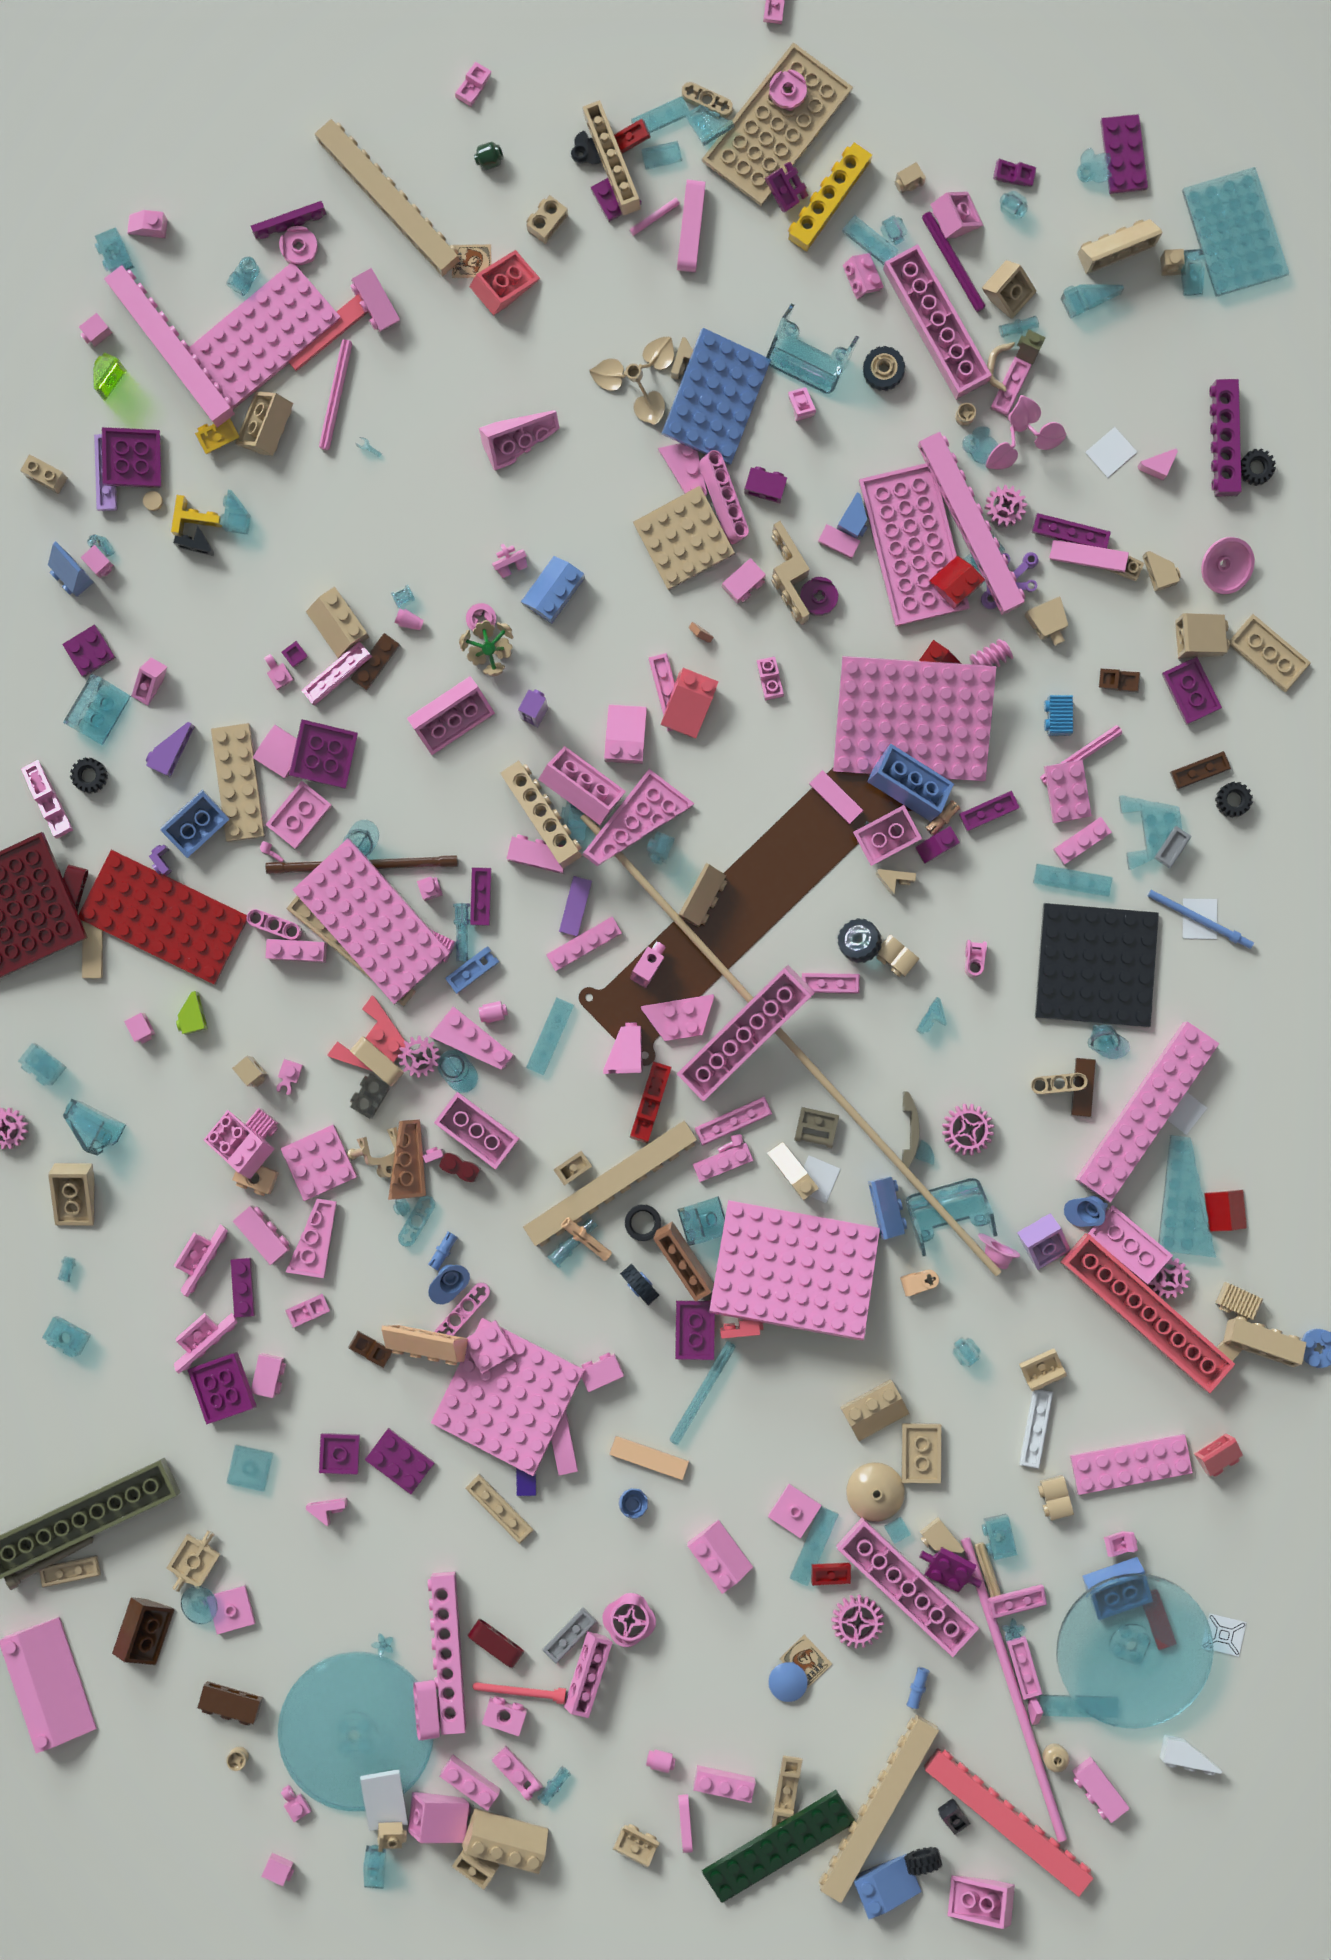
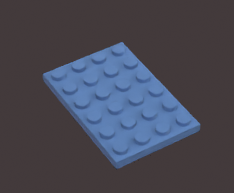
(716, 395)

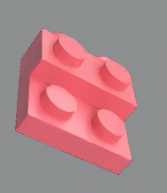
(745, 1328)

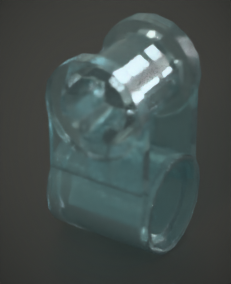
(243, 278)

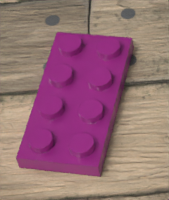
(1124, 143)

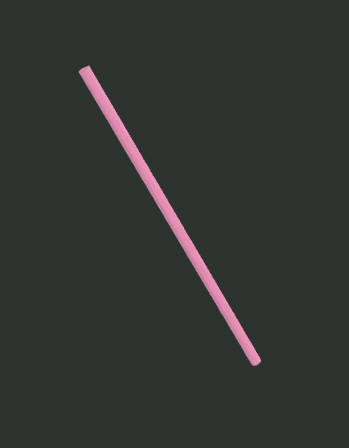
(1016, 1697)

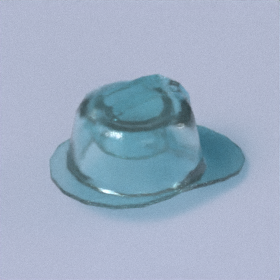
(364, 836)
(1107, 1042)
(457, 1071)

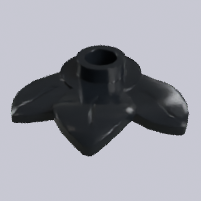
(587, 147)

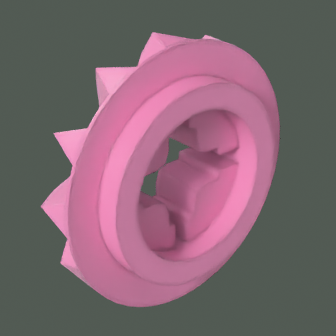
(478, 610)

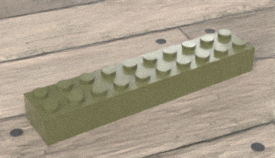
(86, 1516)

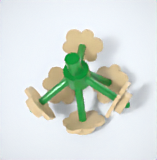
(479, 651)

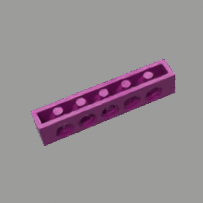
(1230, 390)

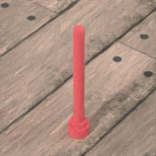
(557, 1695)

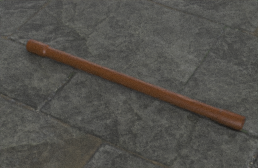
(441, 861)

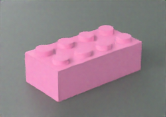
(477, 1130)

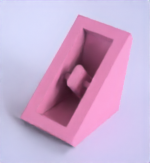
(1158, 465)

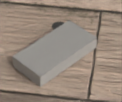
(1172, 847)

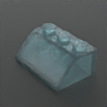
(97, 709)

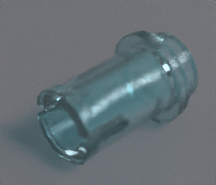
(66, 1268)

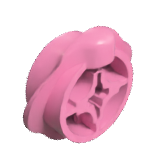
(609, 1615)

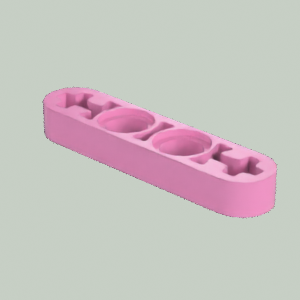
(463, 1314)

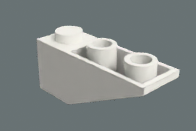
(1180, 1752)

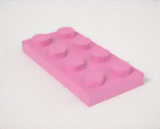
(1131, 1245)

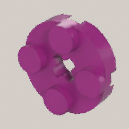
(828, 590)

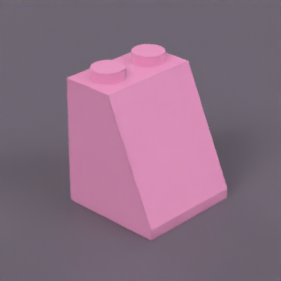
(438, 1818)

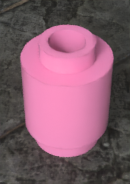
(493, 1012)
(660, 1761)

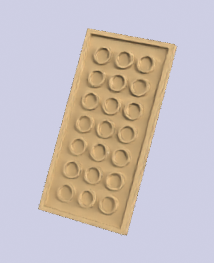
(772, 136)

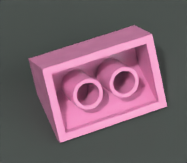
(720, 1556)

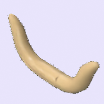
(991, 364)

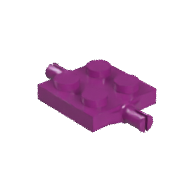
(950, 1569)

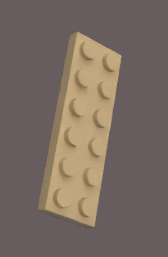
(238, 782)

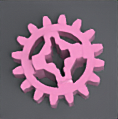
(1002, 497)
(415, 1064)
(8, 1135)
(1177, 1286)

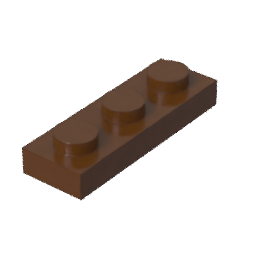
(380, 655)

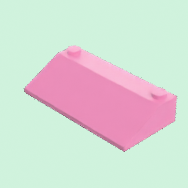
(47, 1684)

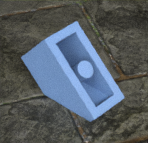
(854, 518)

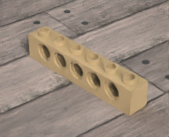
(611, 158)
(513, 776)

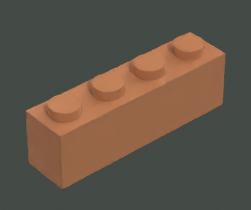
(683, 1261)

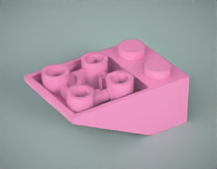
(238, 1144)

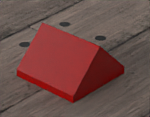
(1225, 1210)

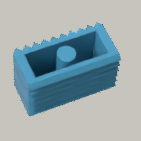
(1059, 715)

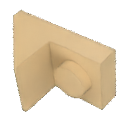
(682, 357)
(890, 877)
(572, 1168)

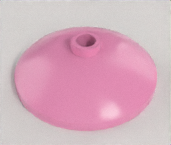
(1236, 566)

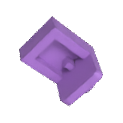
(159, 864)

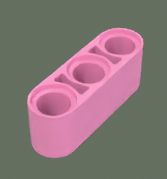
(266, 920)
(426, 1710)

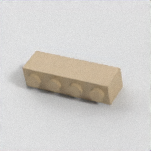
(1265, 1342)

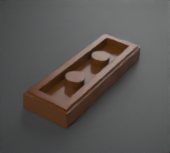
(1200, 770)
(1083, 1099)

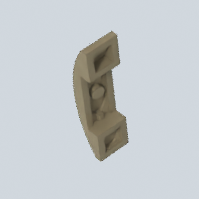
(909, 1105)

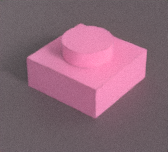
(433, 1154)

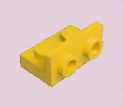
(216, 437)

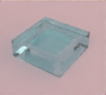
(897, 1530)

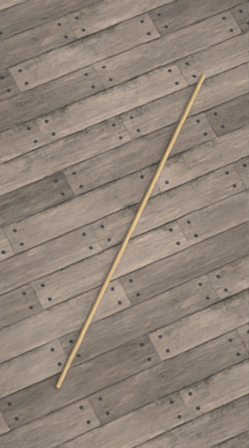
(802, 1057)

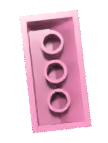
(451, 715)
(581, 785)

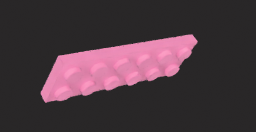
(1131, 1464)

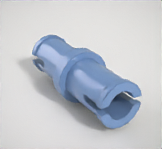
(443, 1250)
(918, 1687)

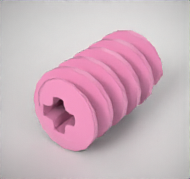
(993, 655)

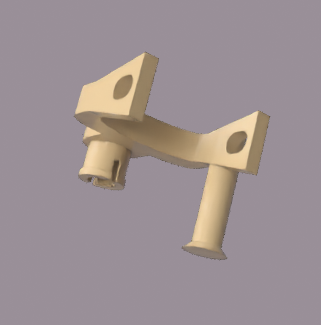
(385, 1163)

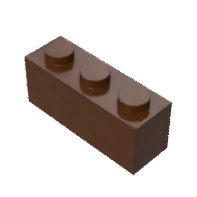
(229, 1703)

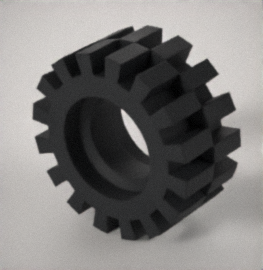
(1260, 456)
(96, 783)
(1223, 804)
(923, 1861)

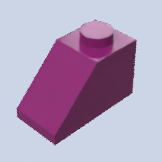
(937, 844)

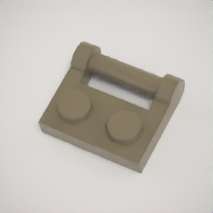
(818, 1121)

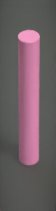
(655, 216)

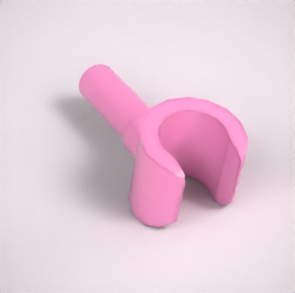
(266, 848)
(736, 1140)

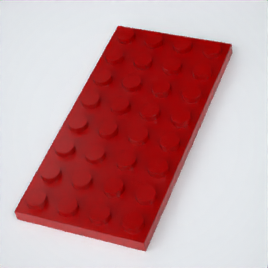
(162, 917)

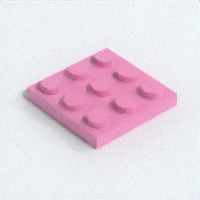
(318, 1162)

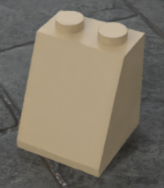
(1201, 635)

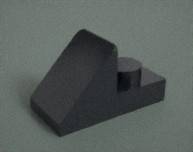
(198, 545)
(953, 1816)

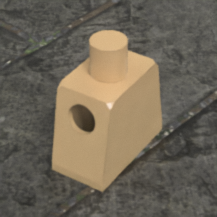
(1048, 620)

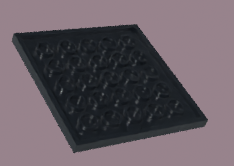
(1096, 965)

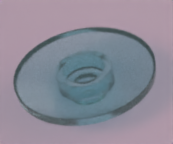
(194, 1609)

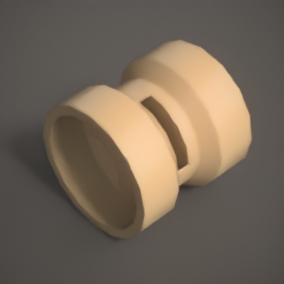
(965, 410)
(237, 1762)

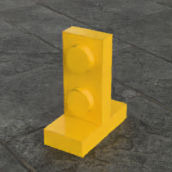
(191, 516)

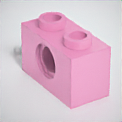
(512, 1724)

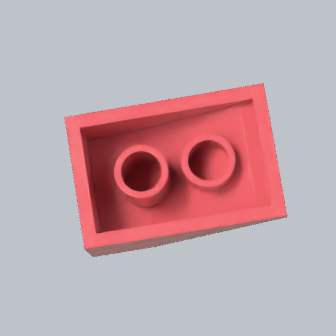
(503, 282)
(689, 702)

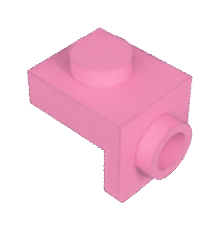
(1120, 1543)

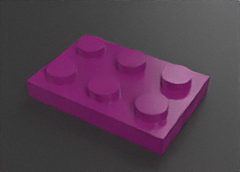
(1191, 690)
(694, 1330)
(399, 1461)

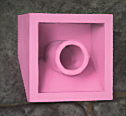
(956, 214)

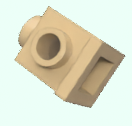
(910, 178)
(1172, 262)
(390, 1835)

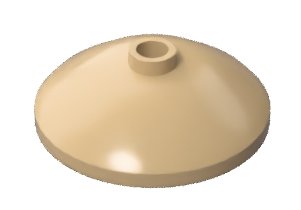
(873, 1478)

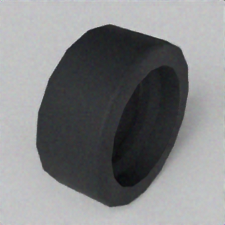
(628, 1220)

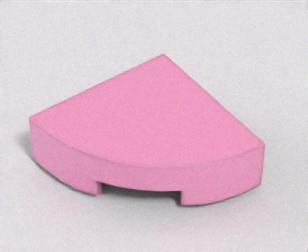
(1035, 1710)

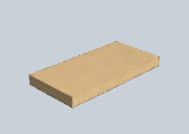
(1269, 653)

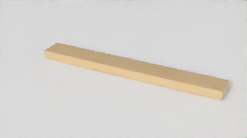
(305, 915)

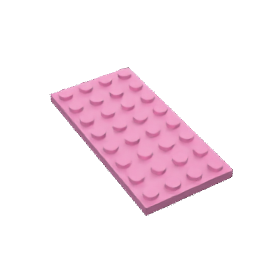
(264, 334)
(910, 540)
(371, 921)

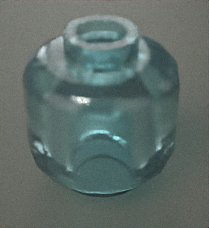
(1013, 205)
(893, 230)
(966, 1351)

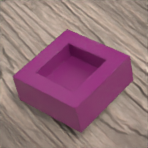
(294, 654)

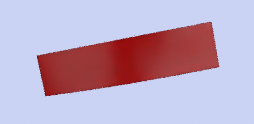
(650, 1102)

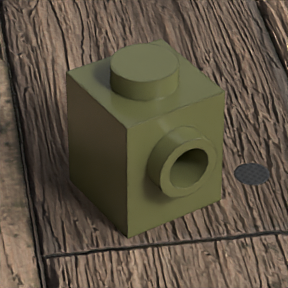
(1030, 346)

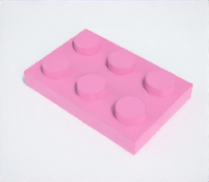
(1067, 791)
(298, 815)

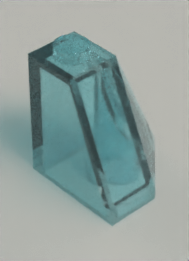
(92, 1127)

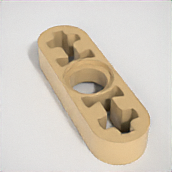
(705, 92)

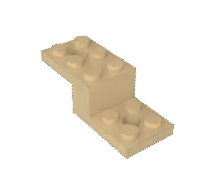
(789, 573)

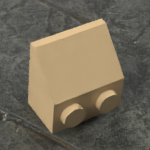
(1009, 288)

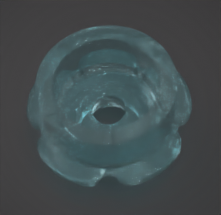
(401, 1207)

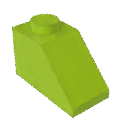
(191, 1016)

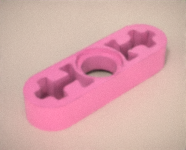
(685, 1823)

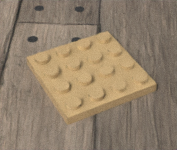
(683, 537)

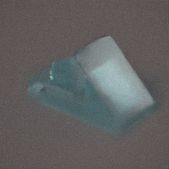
(934, 1012)

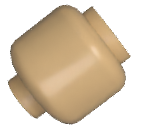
(1050, 1758)

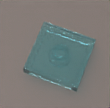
(249, 1467)

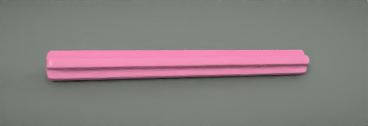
(335, 394)

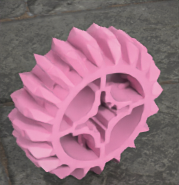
(972, 1138)
(865, 1623)

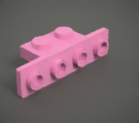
(197, 1256)
(200, 1337)

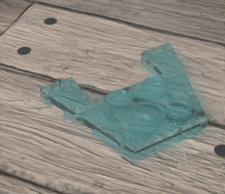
(1157, 823)

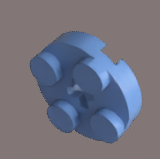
(1313, 1357)

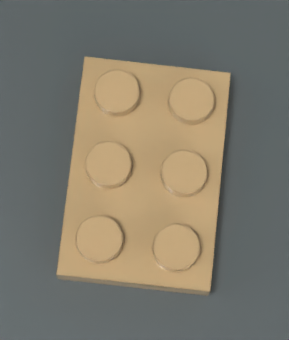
(921, 1453)

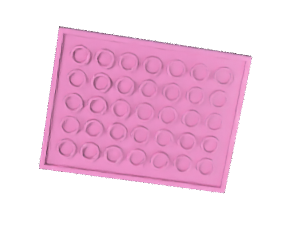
(921, 707)
(795, 1270)

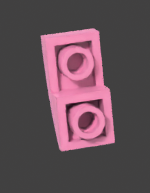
(770, 678)

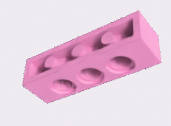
(588, 1674)

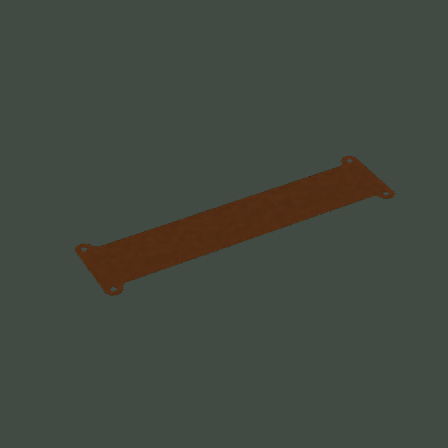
(758, 894)

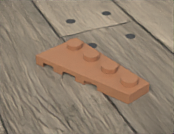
(408, 1165)

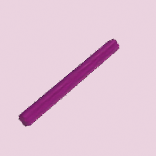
(953, 261)

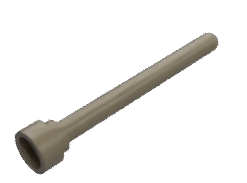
(14, 1579)

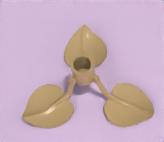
(609, 372)

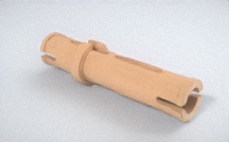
(580, 1234)

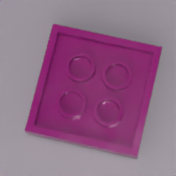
(131, 457)
(323, 754)
(222, 1388)

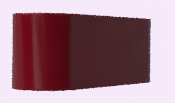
(75, 881)
(495, 1643)

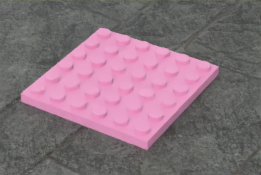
(512, 1406)

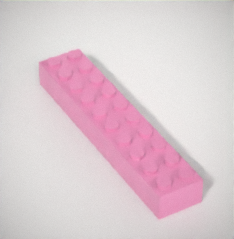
(1147, 1111)

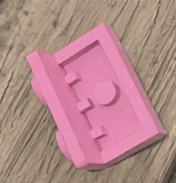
(862, 275)

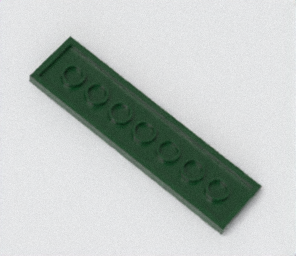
(778, 1846)

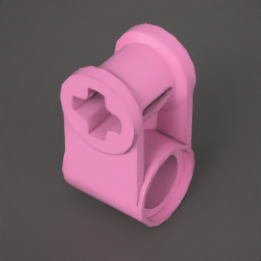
(975, 954)

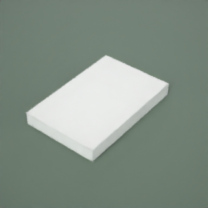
(383, 1798)

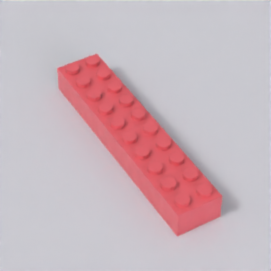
(1147, 1313)

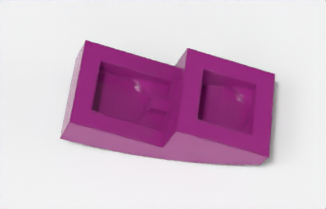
(1014, 173)

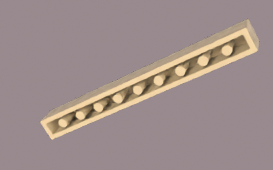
(387, 197)
(610, 1183)
(878, 1808)

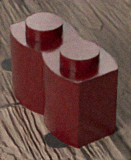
(465, 1170)

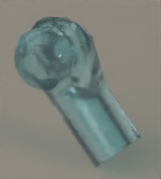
(102, 542)

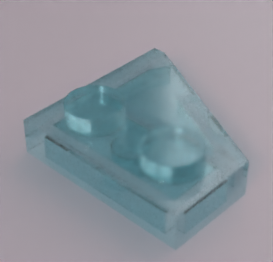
(708, 124)

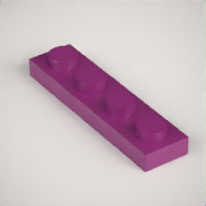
(293, 218)
(1070, 531)

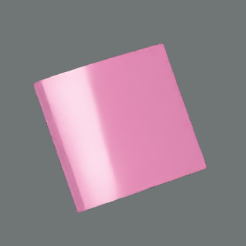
(277, 751)

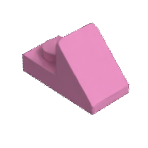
(801, 404)
(321, 1509)

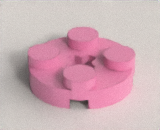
(785, 79)
(290, 238)

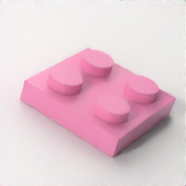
(489, 1347)

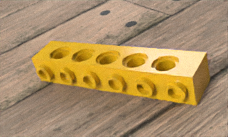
(805, 237)

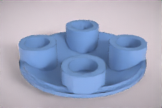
(788, 1682)

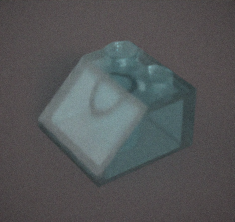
(702, 1221)

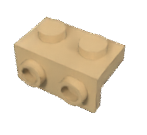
(1042, 1370)
(636, 1845)

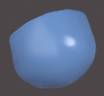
(633, 1503)

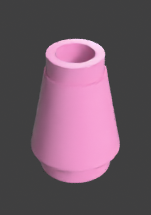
(408, 620)

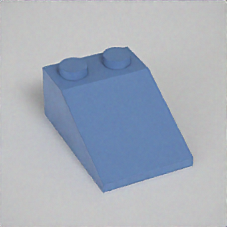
(68, 570)
(886, 1886)

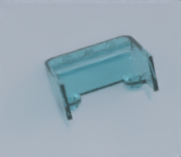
(804, 361)
(960, 1199)

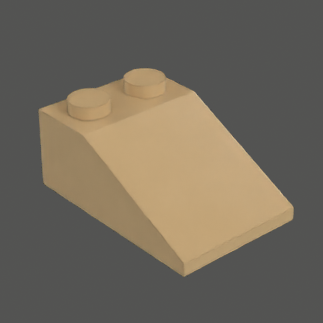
(72, 1193)

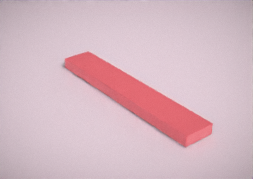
(349, 314)

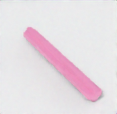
(1091, 747)

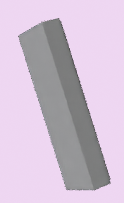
(569, 1635)

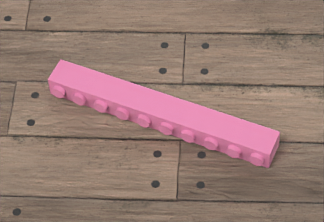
(170, 347)
(971, 523)

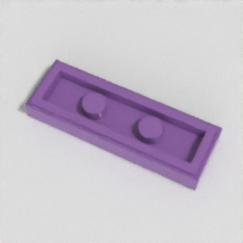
(575, 906)

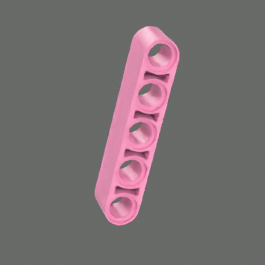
(691, 225)
(723, 496)

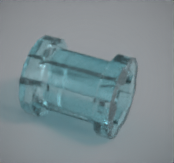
(402, 596)

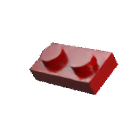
(632, 136)
(830, 1574)

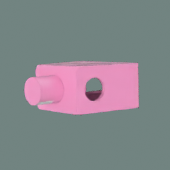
(646, 970)

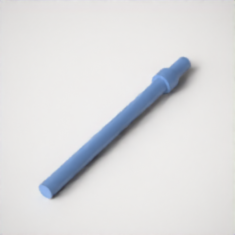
(1233, 936)

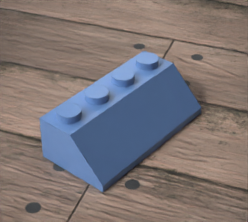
(911, 783)

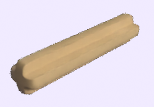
(987, 1569)

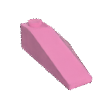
(512, 437)

